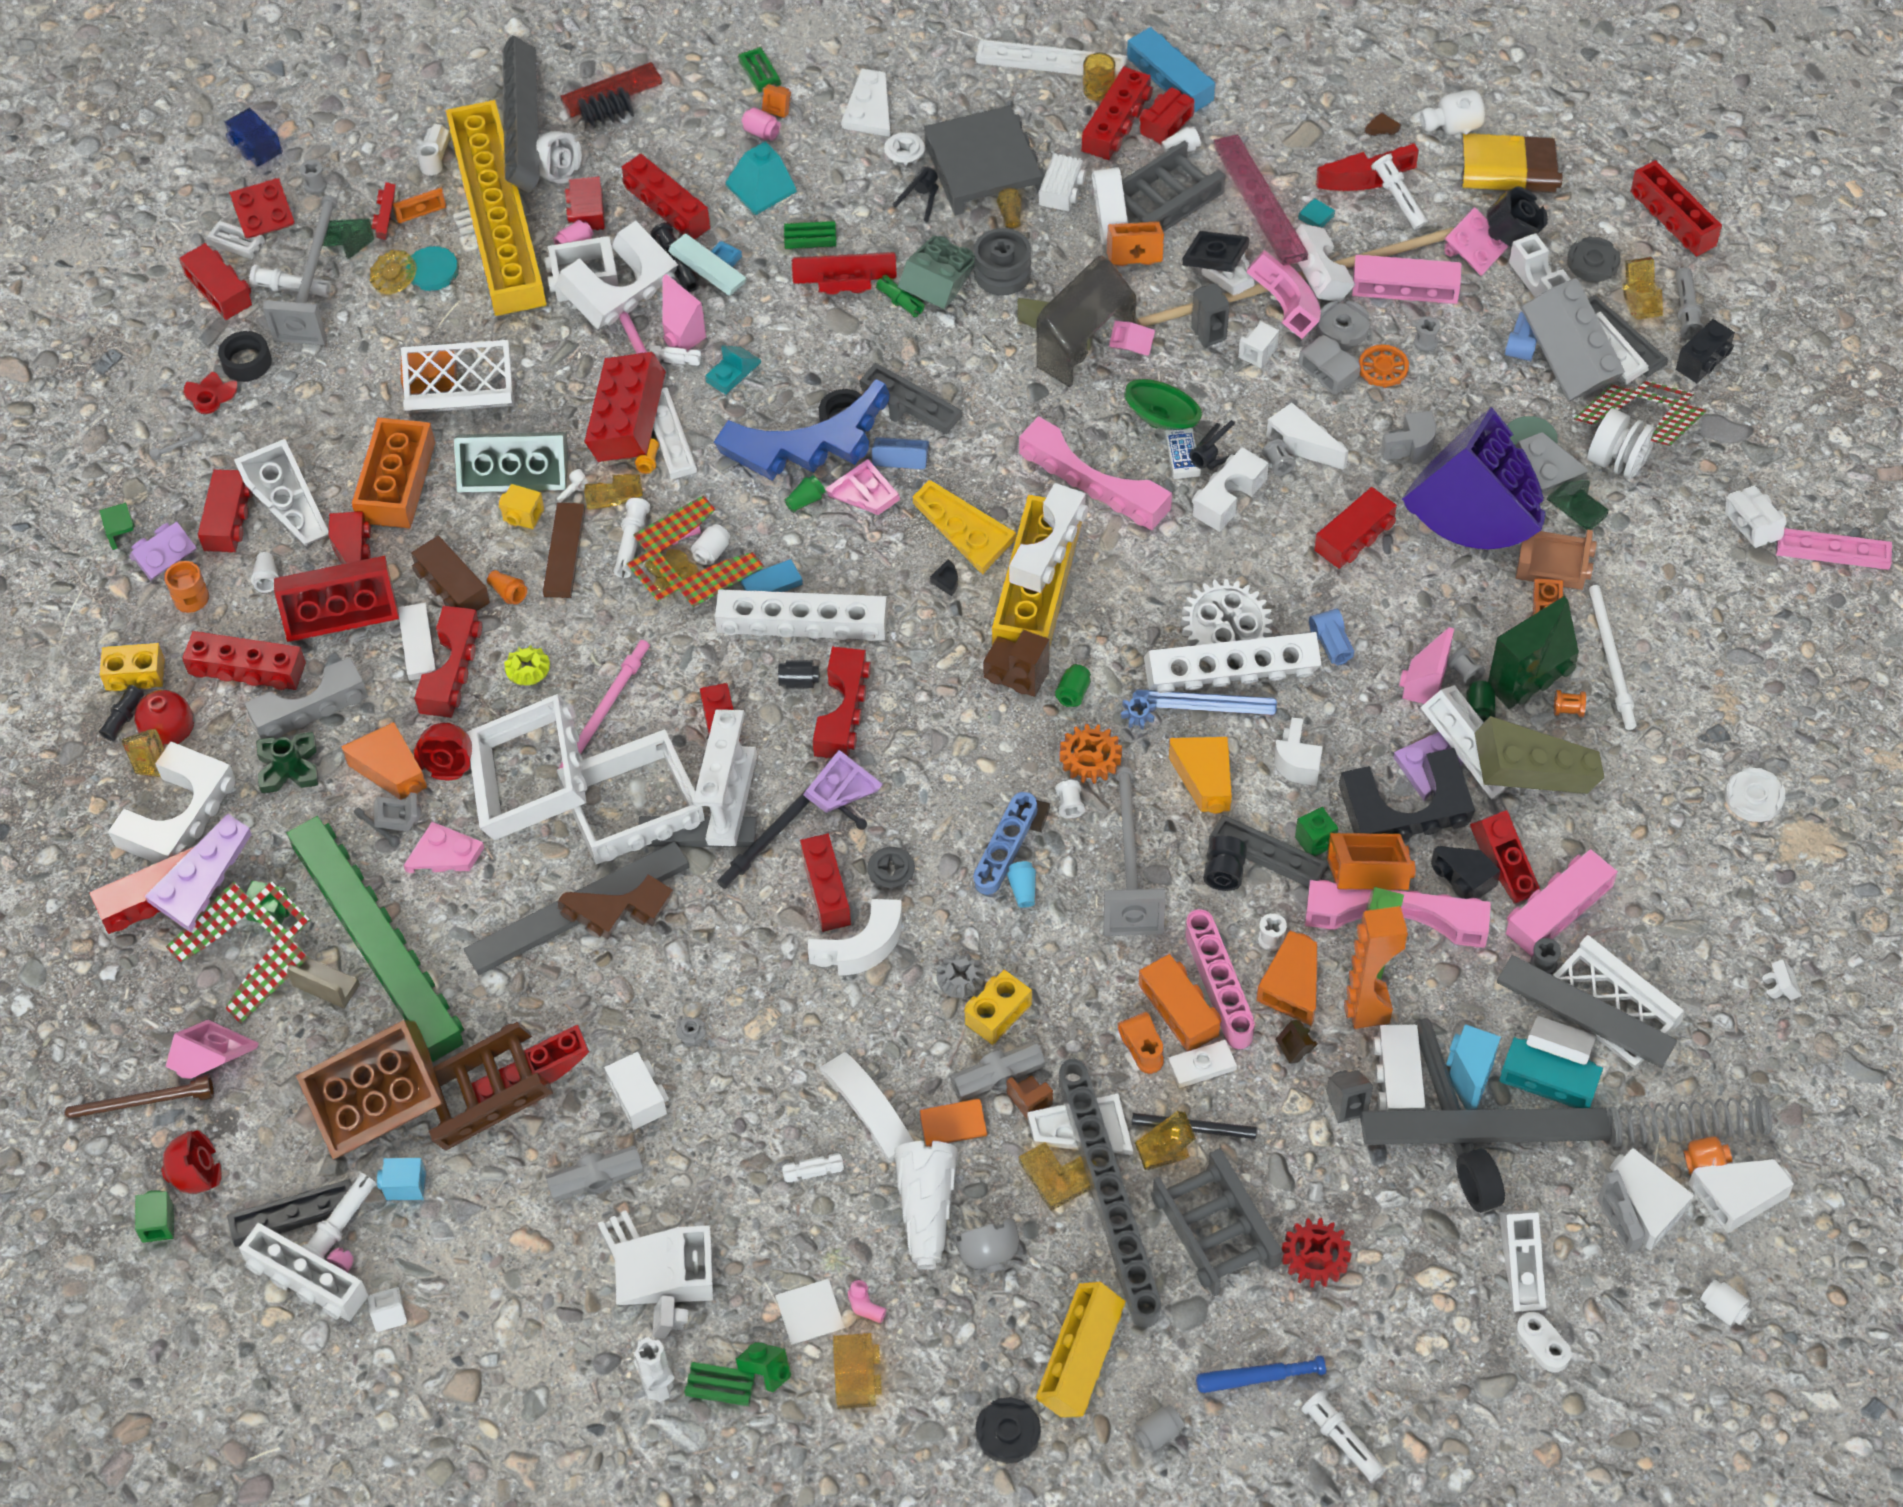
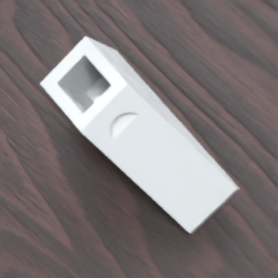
(1306, 438)

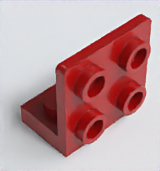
(262, 208)

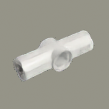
(653, 1369)

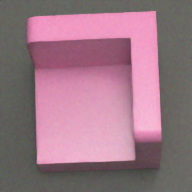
(1131, 337)

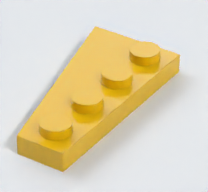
(966, 527)

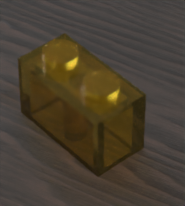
(854, 1370)

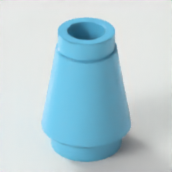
(1023, 881)

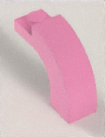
(1291, 290)

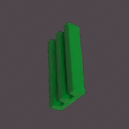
(750, 72)
(806, 234)
(724, 1372)

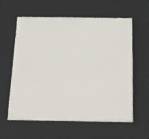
(809, 1311)

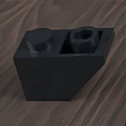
(1466, 870)

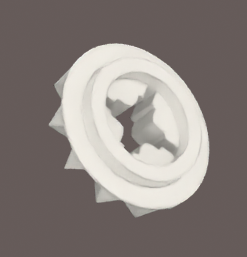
(905, 141)

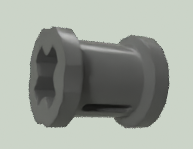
(1545, 955)

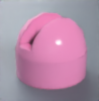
(341, 1259)

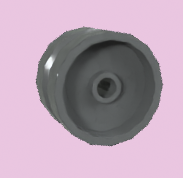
(1002, 261)

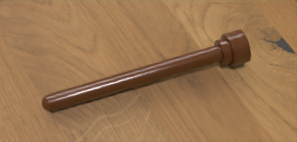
(199, 1088)

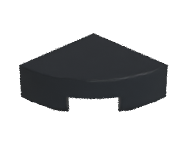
(945, 577)

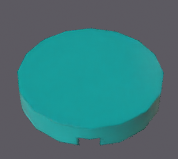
(434, 268)

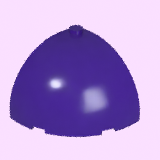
(1479, 489)

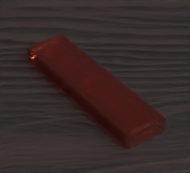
(633, 81)

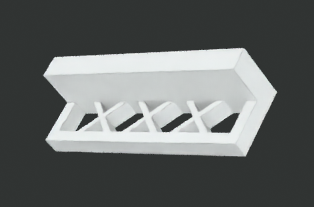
(1457, 725)

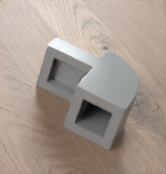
(1414, 441)

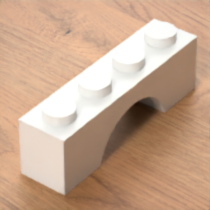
(1035, 562)

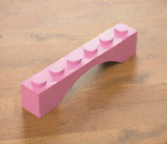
(1137, 499)
(1458, 919)

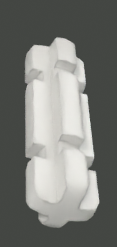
(677, 355)
(812, 1167)

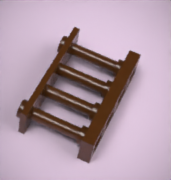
(503, 1102)

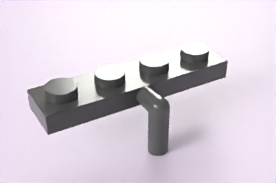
(913, 399)

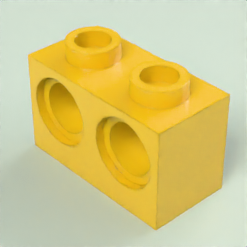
(132, 665)
(1004, 1010)

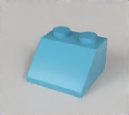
(1471, 1063)

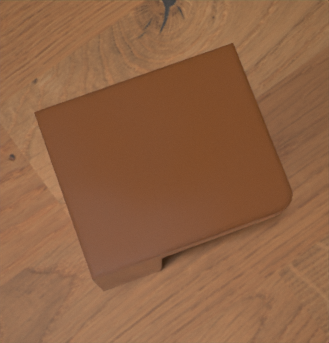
(1029, 1094)

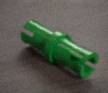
(900, 297)

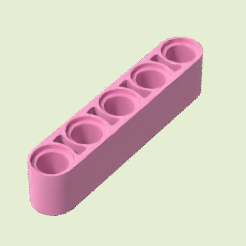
(1219, 966)

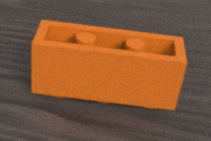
(1179, 1002)

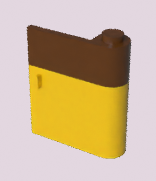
(1510, 162)

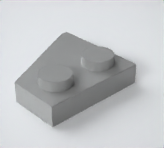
(1550, 461)
(1620, 1212)

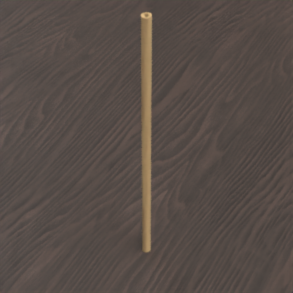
(1258, 288)

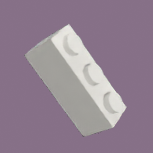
(1399, 1068)

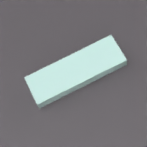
(707, 264)

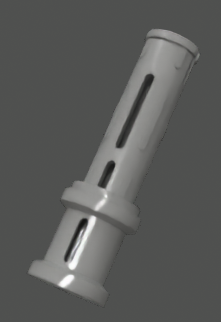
(1689, 311)

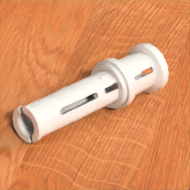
(1394, 179)
(278, 280)
(634, 522)
(330, 1230)
(1329, 1426)

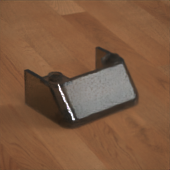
(1077, 314)

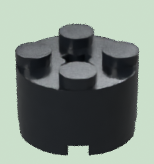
(1515, 216)

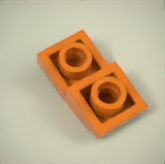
(1545, 593)

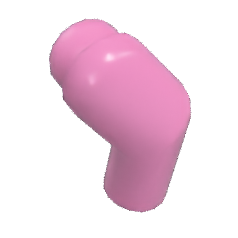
(861, 1302)

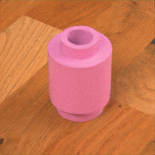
(761, 124)
(575, 232)

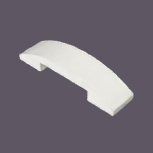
(867, 1102)

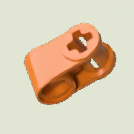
(1143, 1042)

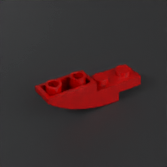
(1355, 171)
(548, 1058)

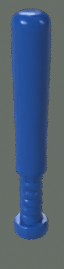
(1247, 1376)

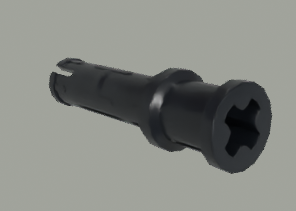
(683, 271)

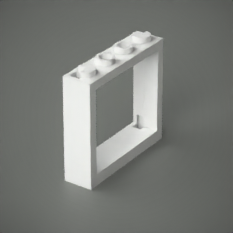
(623, 760)
(483, 770)

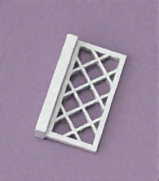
(457, 400)
(1628, 982)

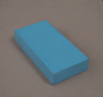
(774, 578)

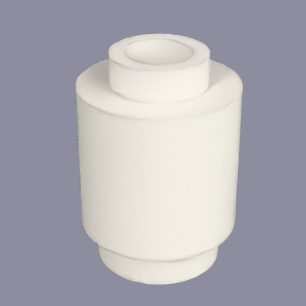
(710, 544)
(1726, 1303)

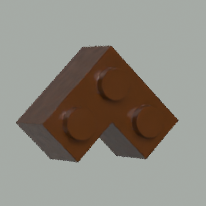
(1018, 664)

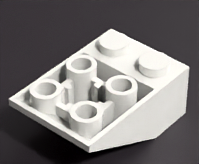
(665, 1264)

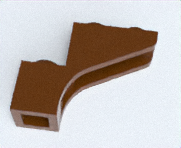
(604, 912)

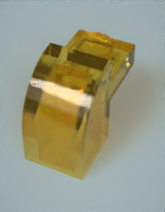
(1639, 291)

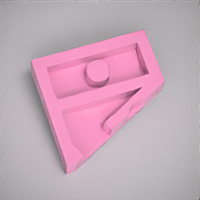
(864, 489)

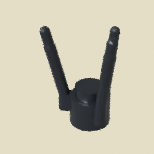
(922, 183)
(1206, 451)

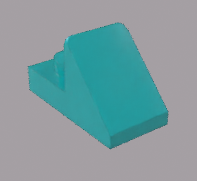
(732, 369)

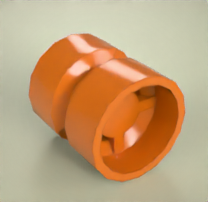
(186, 586)

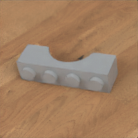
(277, 716)

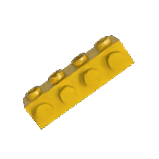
(1080, 1349)

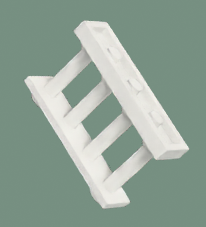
(725, 778)

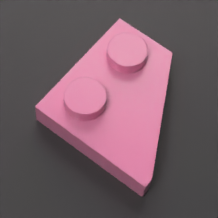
(443, 851)

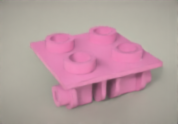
(1473, 242)

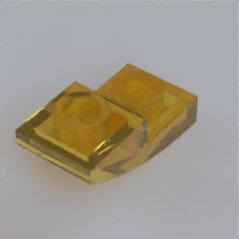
(608, 495)

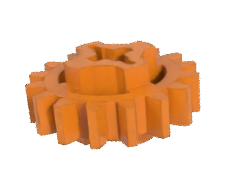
(1090, 753)

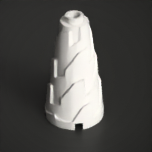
(926, 1187)

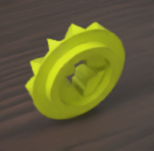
(527, 675)

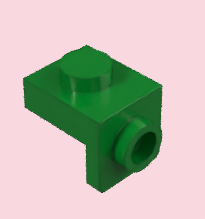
(766, 1361)

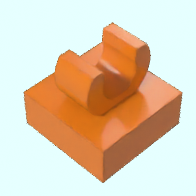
(776, 100)

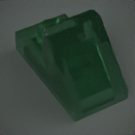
(351, 233)
(1577, 504)

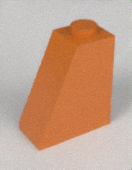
(386, 761)
(1292, 979)

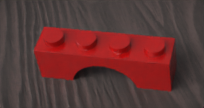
(440, 690)
(836, 730)

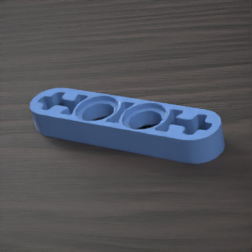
(1004, 842)

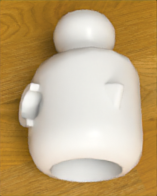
(1455, 113)

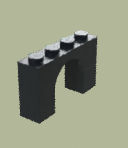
(1449, 805)

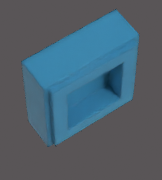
(727, 253)

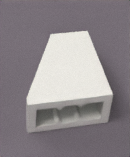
(1741, 1190)
(1653, 1194)

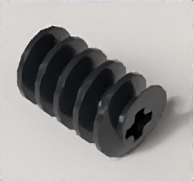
(605, 107)

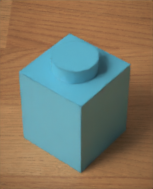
(402, 1179)

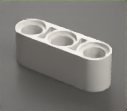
(1108, 199)

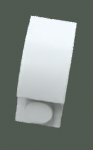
(1297, 760)

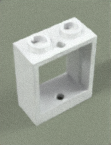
(585, 250)

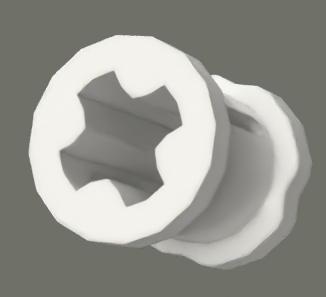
(1070, 799)
(1272, 933)

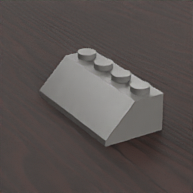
(1573, 340)

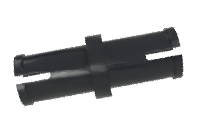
(121, 713)

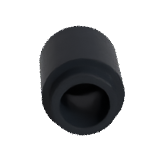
(798, 674)

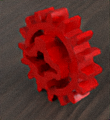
(1316, 1265)

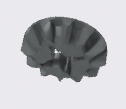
(879, 863)

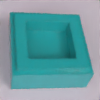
(1316, 213)

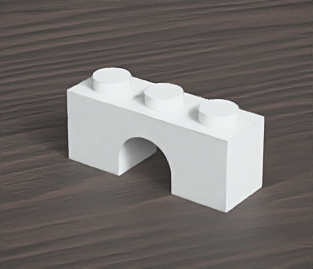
(1531, 264)
(1326, 278)
(1240, 473)

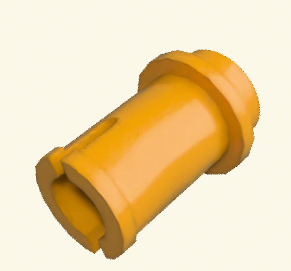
(647, 463)

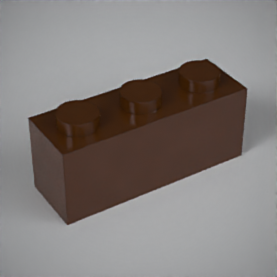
(449, 576)

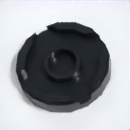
(1008, 1430)

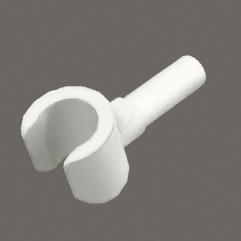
(578, 483)

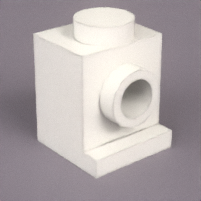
(1259, 344)

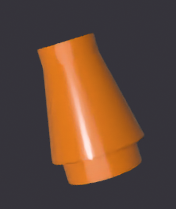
(509, 588)

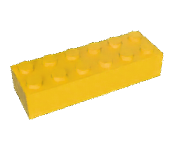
(1025, 608)

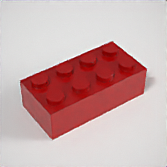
(625, 406)
(336, 598)

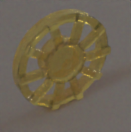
(392, 272)

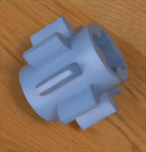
(1133, 717)

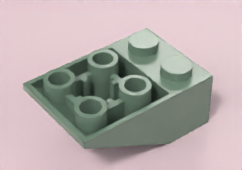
(937, 271)

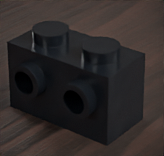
(1705, 351)

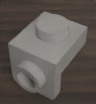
(396, 813)

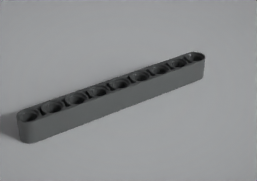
(520, 114)
(1109, 1205)

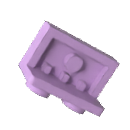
(162, 550)

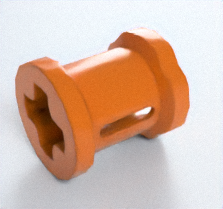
(1569, 703)

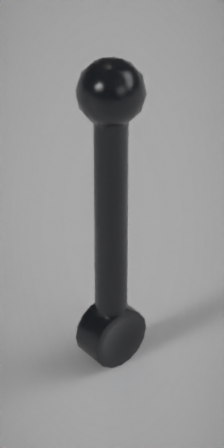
(860, 823)

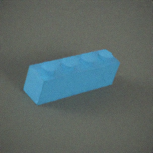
(1169, 67)

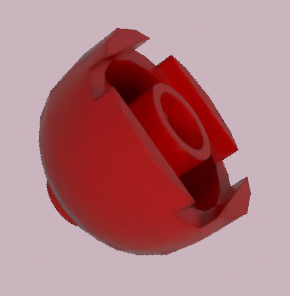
(167, 714)
(444, 751)
(190, 1163)

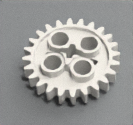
(1247, 612)

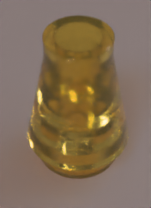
(1009, 203)

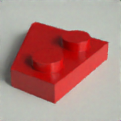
(385, 199)

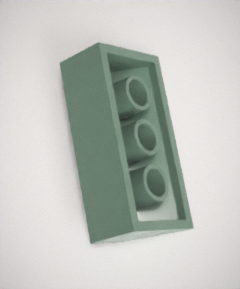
(505, 459)

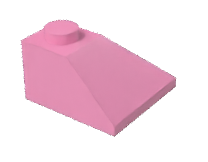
(681, 316)
(1427, 669)
(205, 1048)

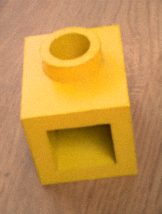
(521, 506)

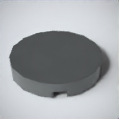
(1593, 259)

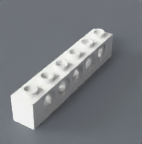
(801, 614)
(1302, 647)

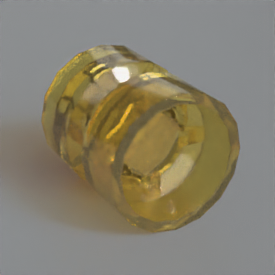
(1098, 75)

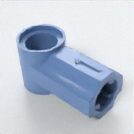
(1521, 341)
(1331, 632)

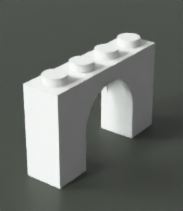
(604, 302)
(159, 840)

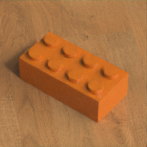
(394, 472)

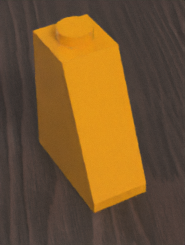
(1204, 770)

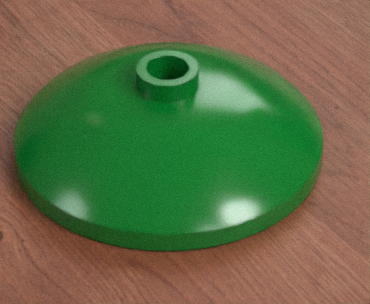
(1162, 405)

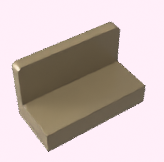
(323, 982)

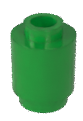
(1073, 685)

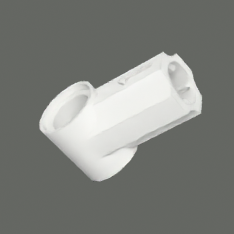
(432, 150)

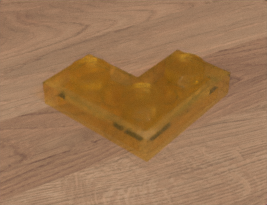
(1054, 1182)

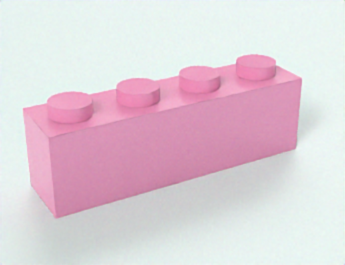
(1406, 279)
(1561, 901)

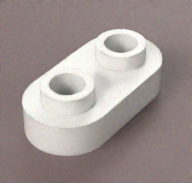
(1541, 1341)

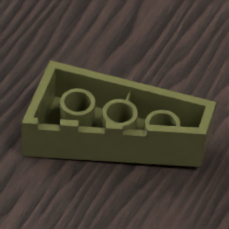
(1534, 760)

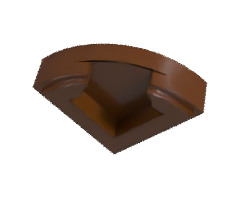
(1382, 125)

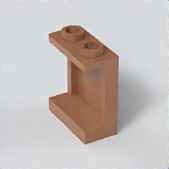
(1557, 558)

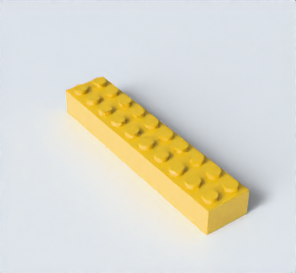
(495, 209)

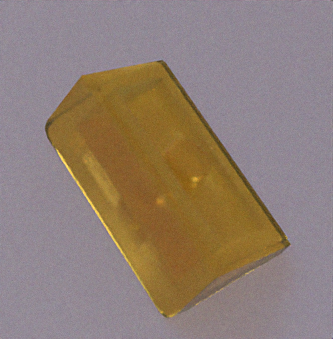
(144, 751)

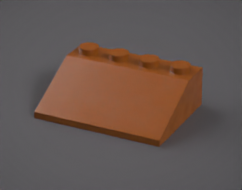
(371, 1088)

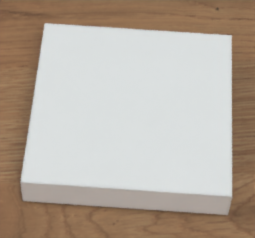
(1561, 1040)

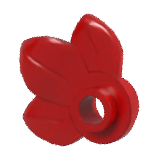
(209, 393)

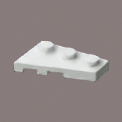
(868, 105)
(1054, 1127)

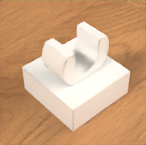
(1784, 979)
(667, 1317)

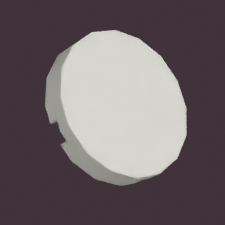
(1755, 794)

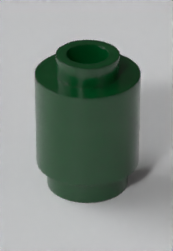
(1482, 699)

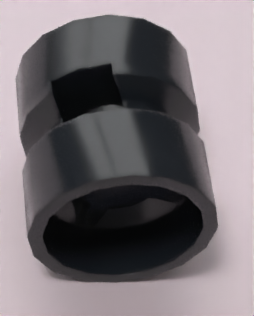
(1225, 863)

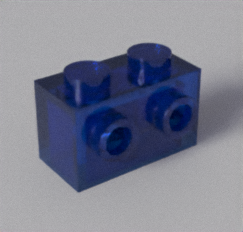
(252, 137)

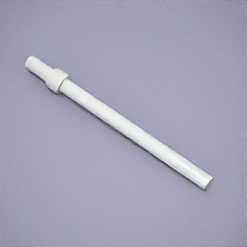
(1624, 700)

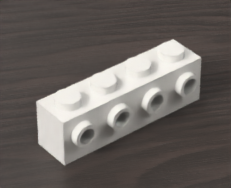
(303, 1272)

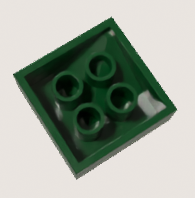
(1534, 654)

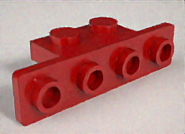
(843, 272)

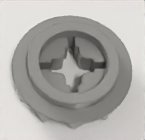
(958, 986)

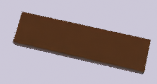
(564, 550)

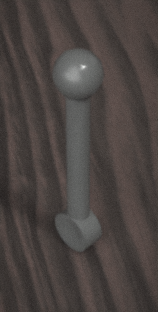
(393, 840)

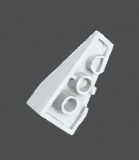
(281, 487)

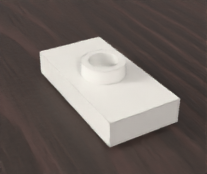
(1202, 1064)

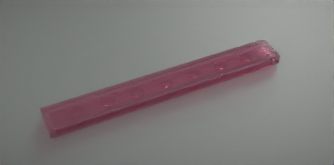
(1260, 200)

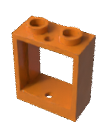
(1370, 861)

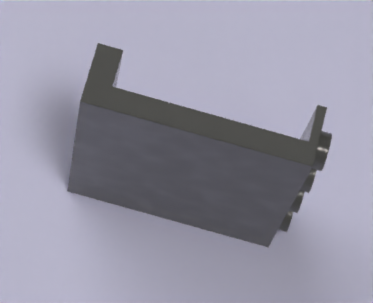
(982, 155)

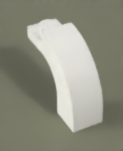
(867, 947)

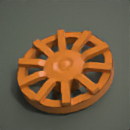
(1383, 365)

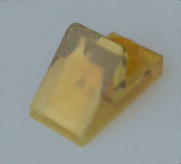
(1166, 1142)

